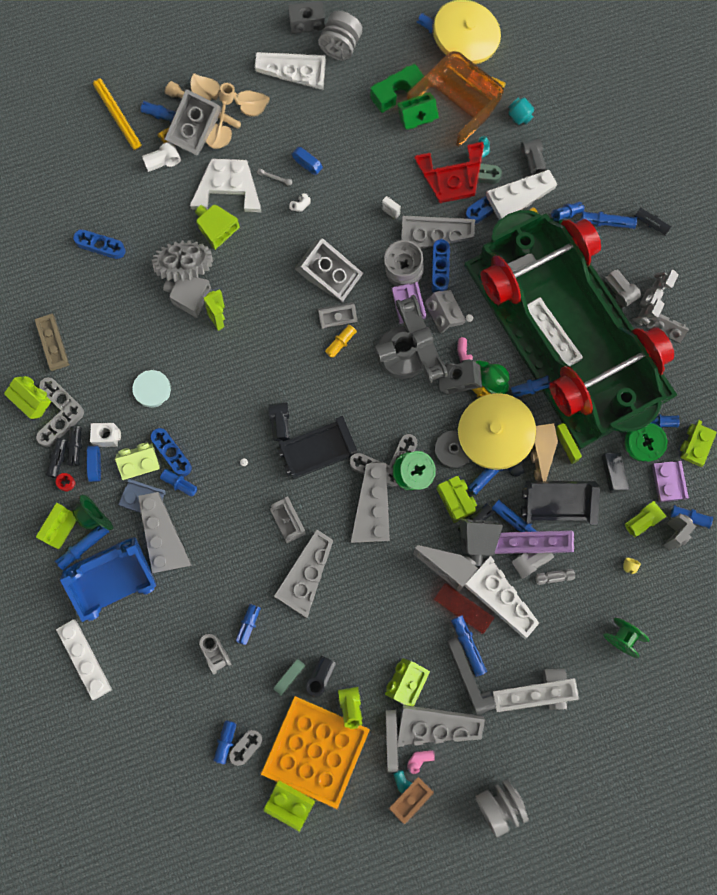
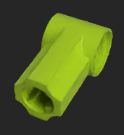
(647, 517)
(350, 702)

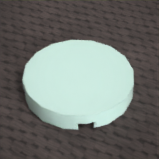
(151, 388)

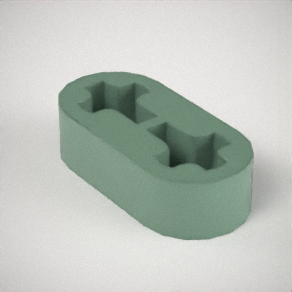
(485, 174)
(289, 677)

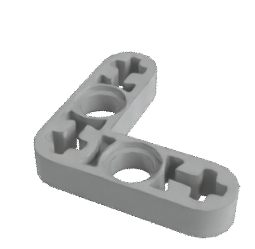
(65, 408)
(389, 470)

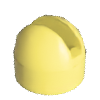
(631, 565)

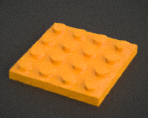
(315, 752)

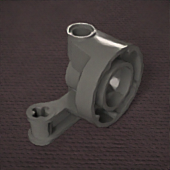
(415, 333)

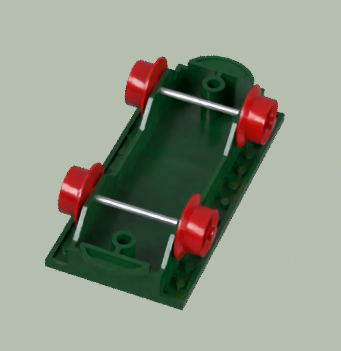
(622, 367)

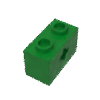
(418, 110)

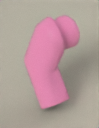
(462, 349)
(417, 760)

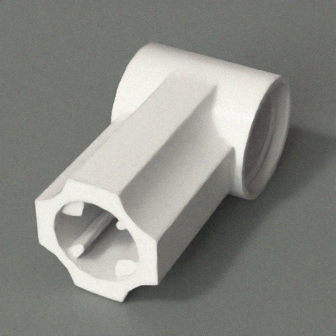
(166, 155)

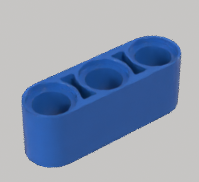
(440, 259)

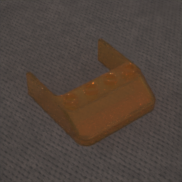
(465, 86)

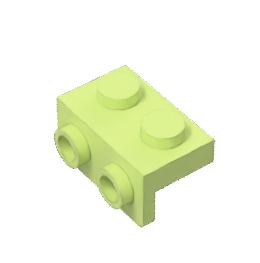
(137, 460)

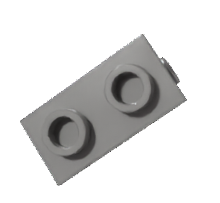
(671, 328)

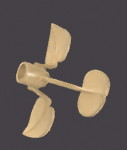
(251, 104)

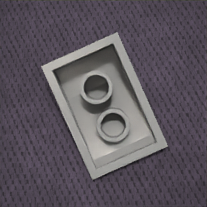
(193, 122)
(329, 270)
(449, 566)

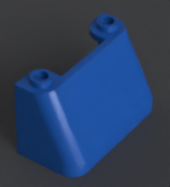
(107, 578)

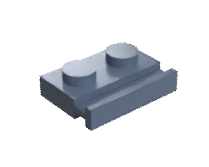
(134, 489)

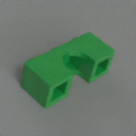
(384, 92)

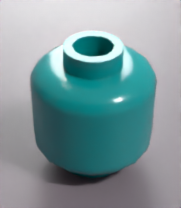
(521, 111)

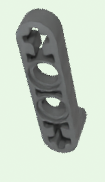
(480, 702)

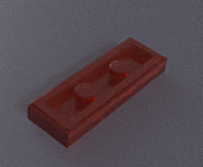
(460, 605)

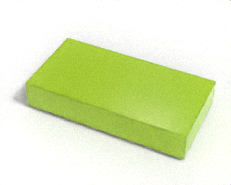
(568, 443)

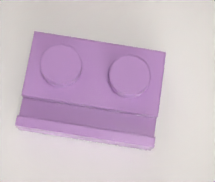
(405, 291)
(670, 481)

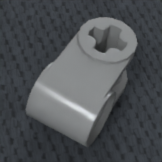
(215, 654)

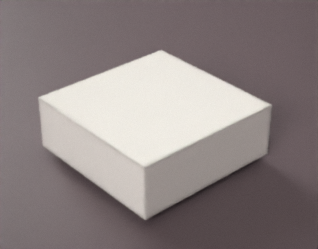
(391, 207)

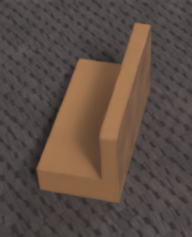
(411, 800)

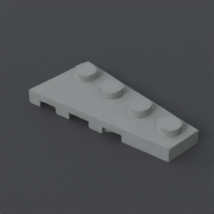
(162, 540)

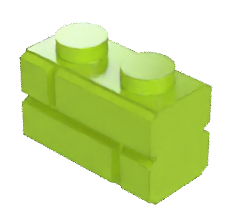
(28, 397)
(456, 498)

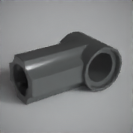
(532, 151)

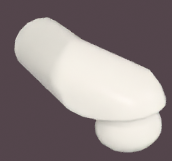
(300, 206)

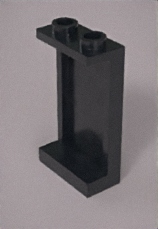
(317, 449)
(561, 501)

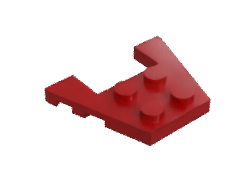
(456, 180)

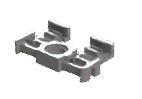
(651, 301)

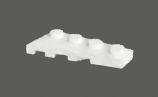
(293, 67)
(520, 193)
(496, 592)

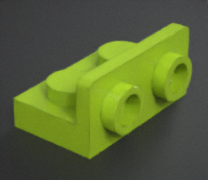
(214, 307)
(698, 444)
(57, 526)
(407, 682)
(289, 805)

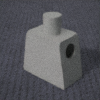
(188, 294)

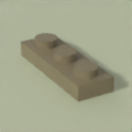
(52, 342)

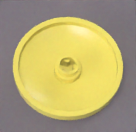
(467, 29)
(497, 431)

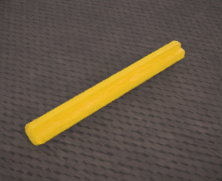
(117, 114)

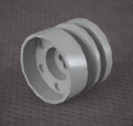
(340, 35)
(404, 255)
(502, 808)

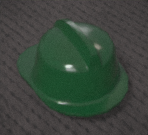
(89, 515)

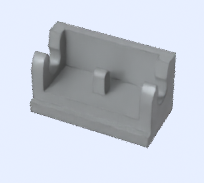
(287, 520)

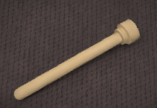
(174, 90)

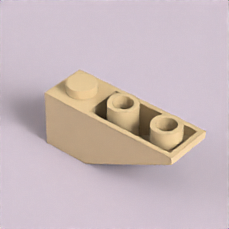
(543, 450)

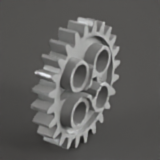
(182, 261)

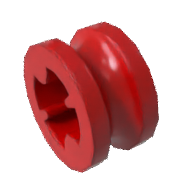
(62, 477)

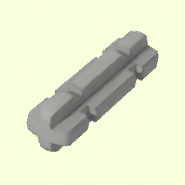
(555, 576)

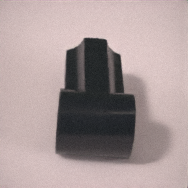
(279, 417)
(321, 675)

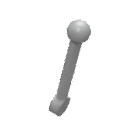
(261, 172)

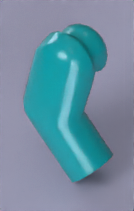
(484, 139)
(401, 781)

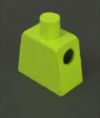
(216, 224)

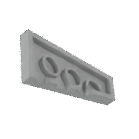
(427, 230)
(372, 511)
(303, 579)
(431, 725)

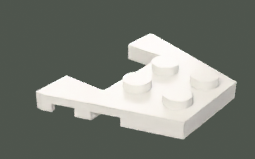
(227, 177)

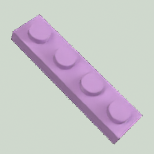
(535, 542)

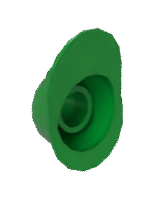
(494, 377)

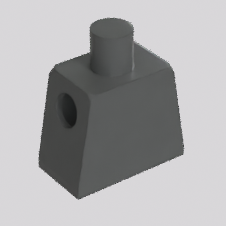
(479, 538)

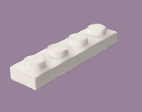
(554, 333)
(84, 659)
(536, 695)

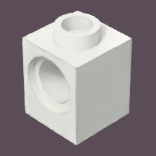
(99, 429)

